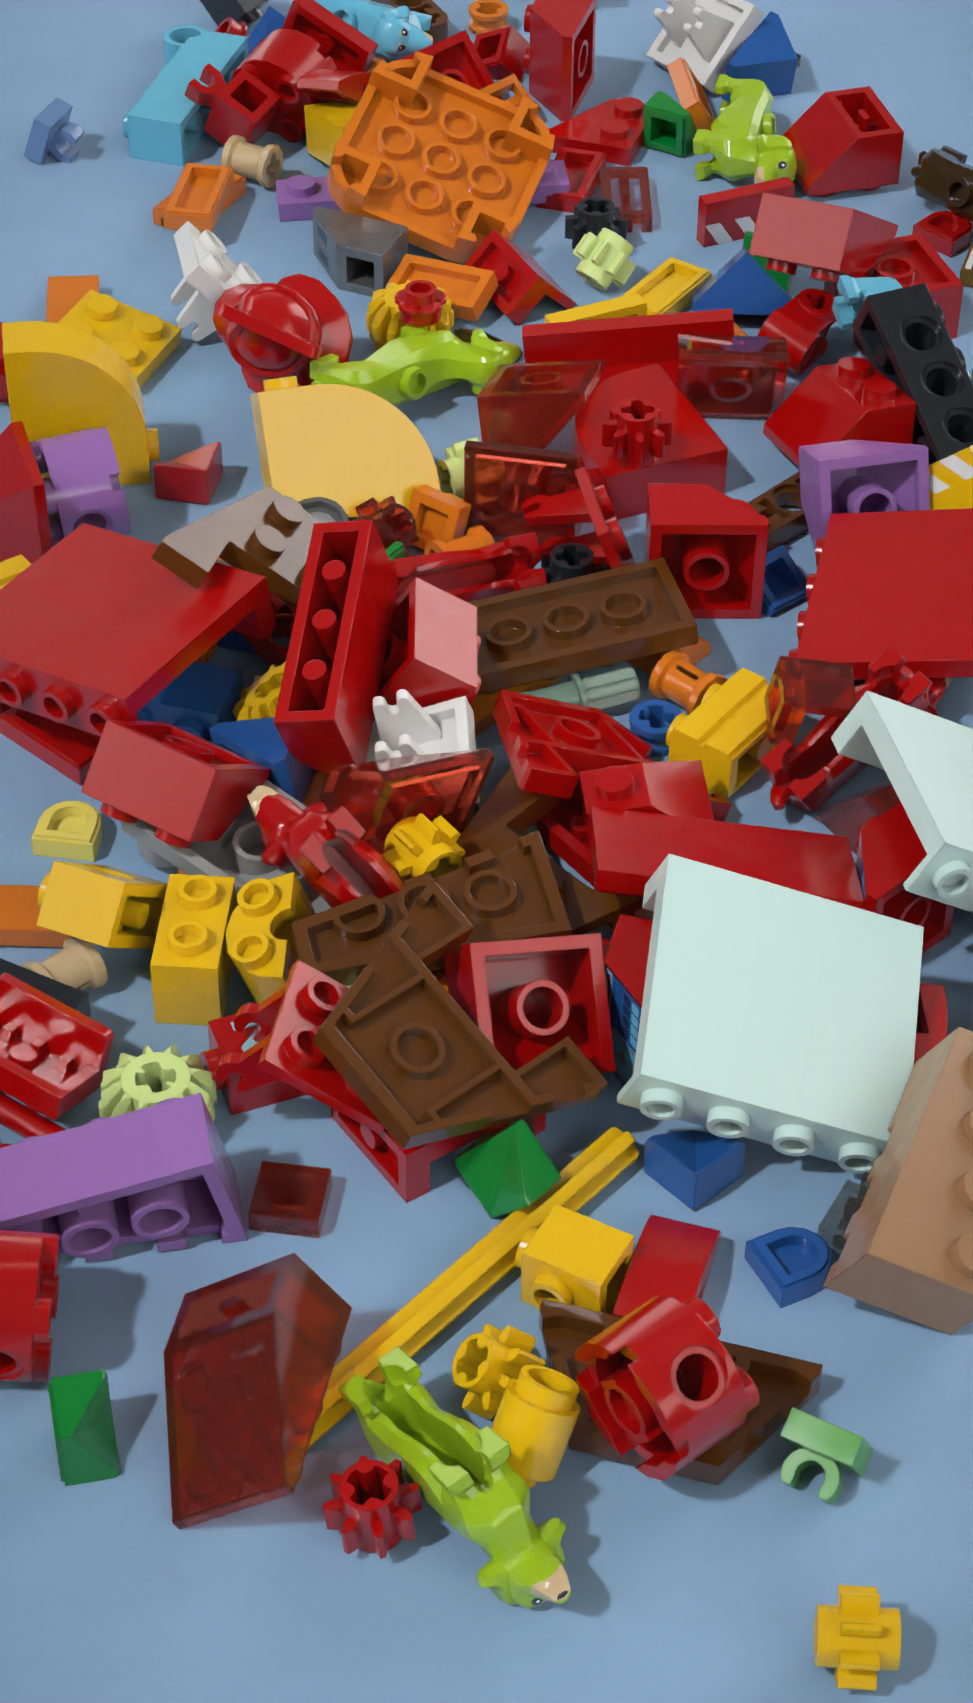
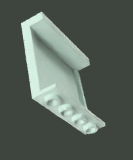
(933, 778)
(774, 1014)

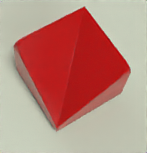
(502, 52)
(190, 476)

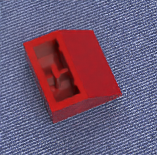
(846, 143)

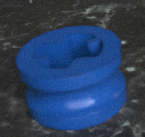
(651, 722)

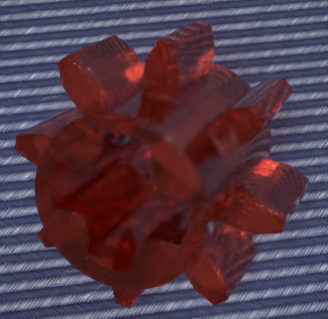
(391, 520)

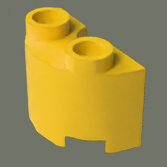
(262, 932)

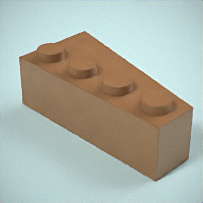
(915, 1226)

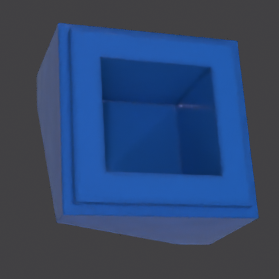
(694, 1164)

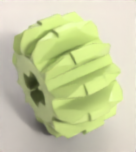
(153, 1078)

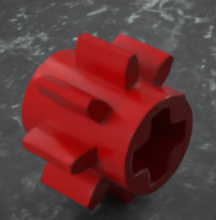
(636, 433)
(372, 1506)

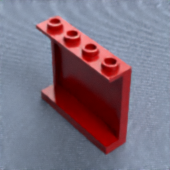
(895, 584)
(108, 627)

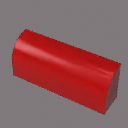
(337, 646)

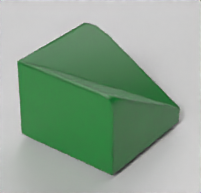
(667, 126)
(507, 1168)
(84, 1427)

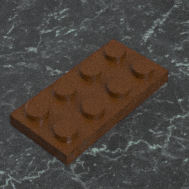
(580, 625)

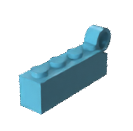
(164, 121)

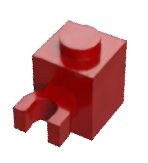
(237, 108)

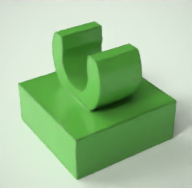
(825, 1446)

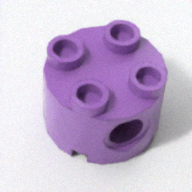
(82, 482)

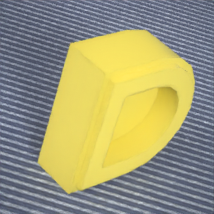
(68, 832)

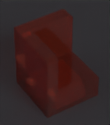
(806, 687)

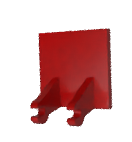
(582, 506)
(286, 1044)

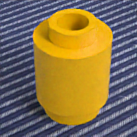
(537, 1421)

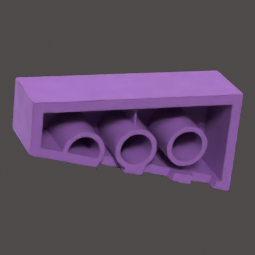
(124, 1182)

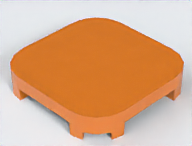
(439, 158)

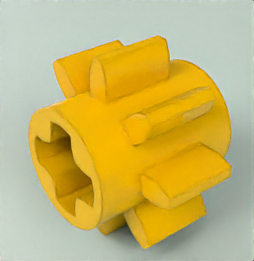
(423, 846)
(488, 1363)
(857, 1637)

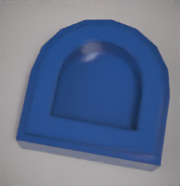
(790, 1263)

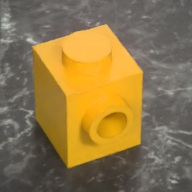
(573, 1261)

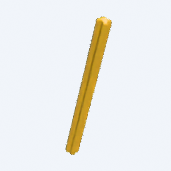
(475, 1271)

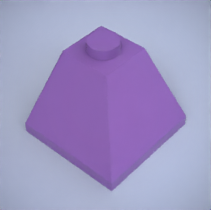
(861, 479)

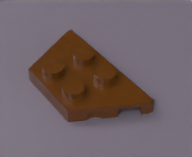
(780, 1381)

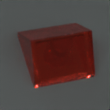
(732, 374)

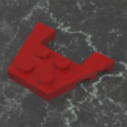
(558, 739)

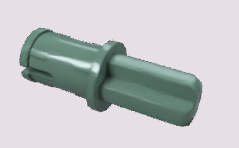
(595, 691)

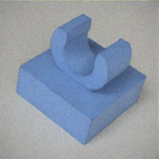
(50, 133)

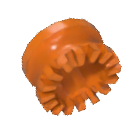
(487, 16)

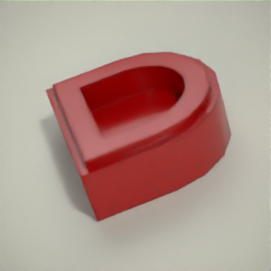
(945, 232)

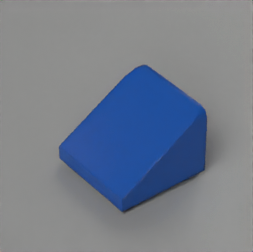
(782, 582)

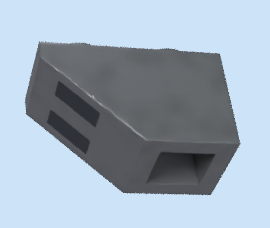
(357, 249)

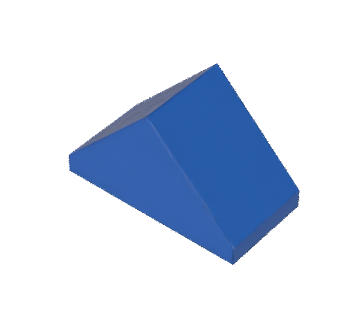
(766, 57)
(741, 286)
(263, 744)

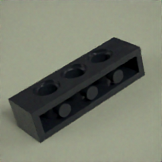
(911, 346)

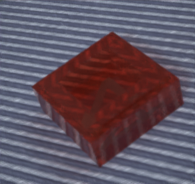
(290, 1199)

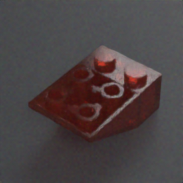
(247, 1386)

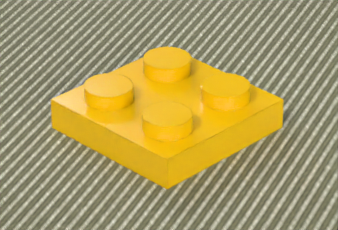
(135, 335)

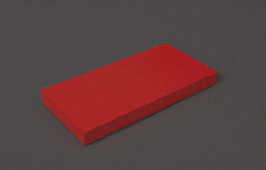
(633, 844)

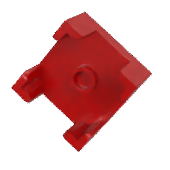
(914, 262)

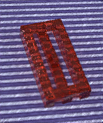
(623, 174)

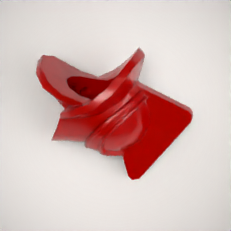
(282, 328)

